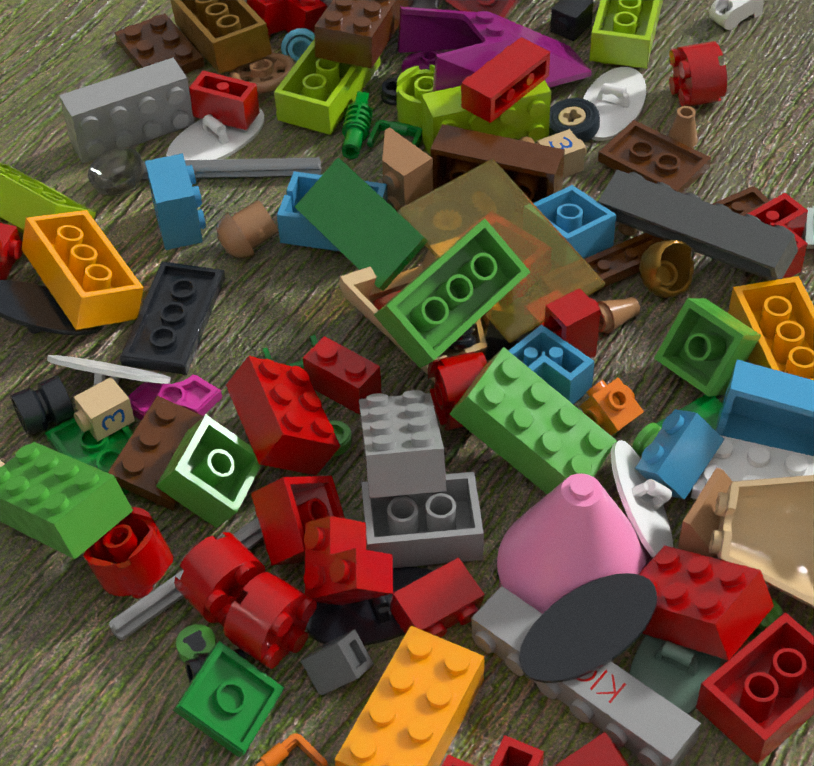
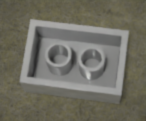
(427, 525)

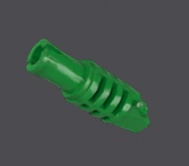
(356, 125)

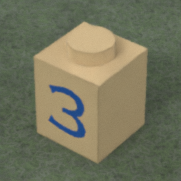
(574, 150)
(103, 409)

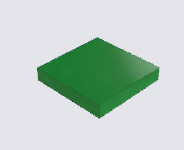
(228, 699)

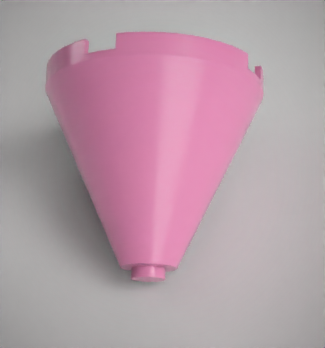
(568, 542)

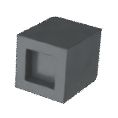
(337, 662)

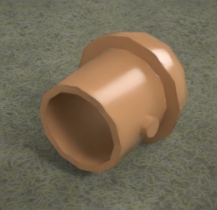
(245, 230)

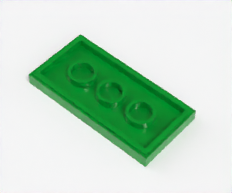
(361, 223)

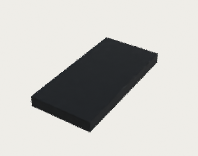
(173, 318)

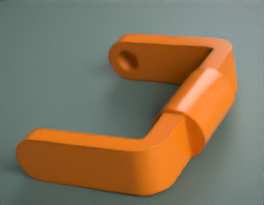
(282, 750)

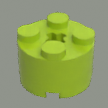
(409, 92)

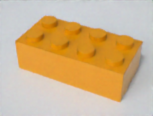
(82, 269)
(784, 319)
(415, 704)

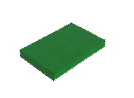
(82, 446)

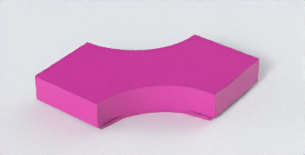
(191, 394)

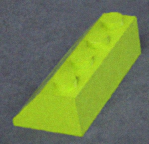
(27, 197)

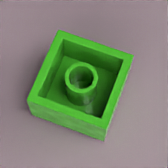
(706, 345)
(210, 471)

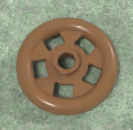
(264, 71)

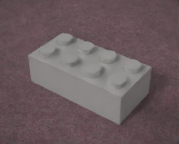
(127, 109)
(402, 445)

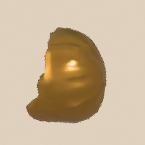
(667, 268)

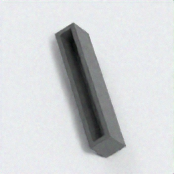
(703, 226)

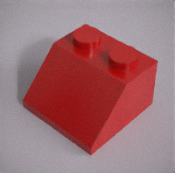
(286, 507)

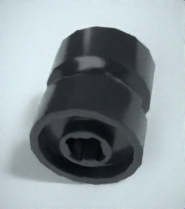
(42, 406)

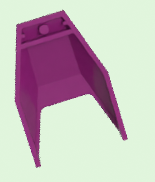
(477, 40)

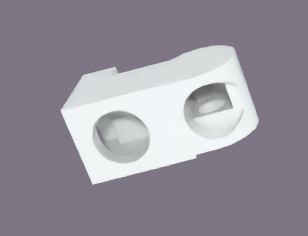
(730, 12)

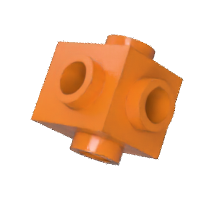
(611, 405)

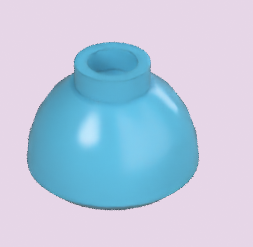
(297, 42)

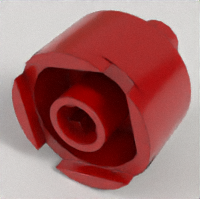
(698, 74)
(452, 379)
(130, 556)
(216, 575)
(269, 619)

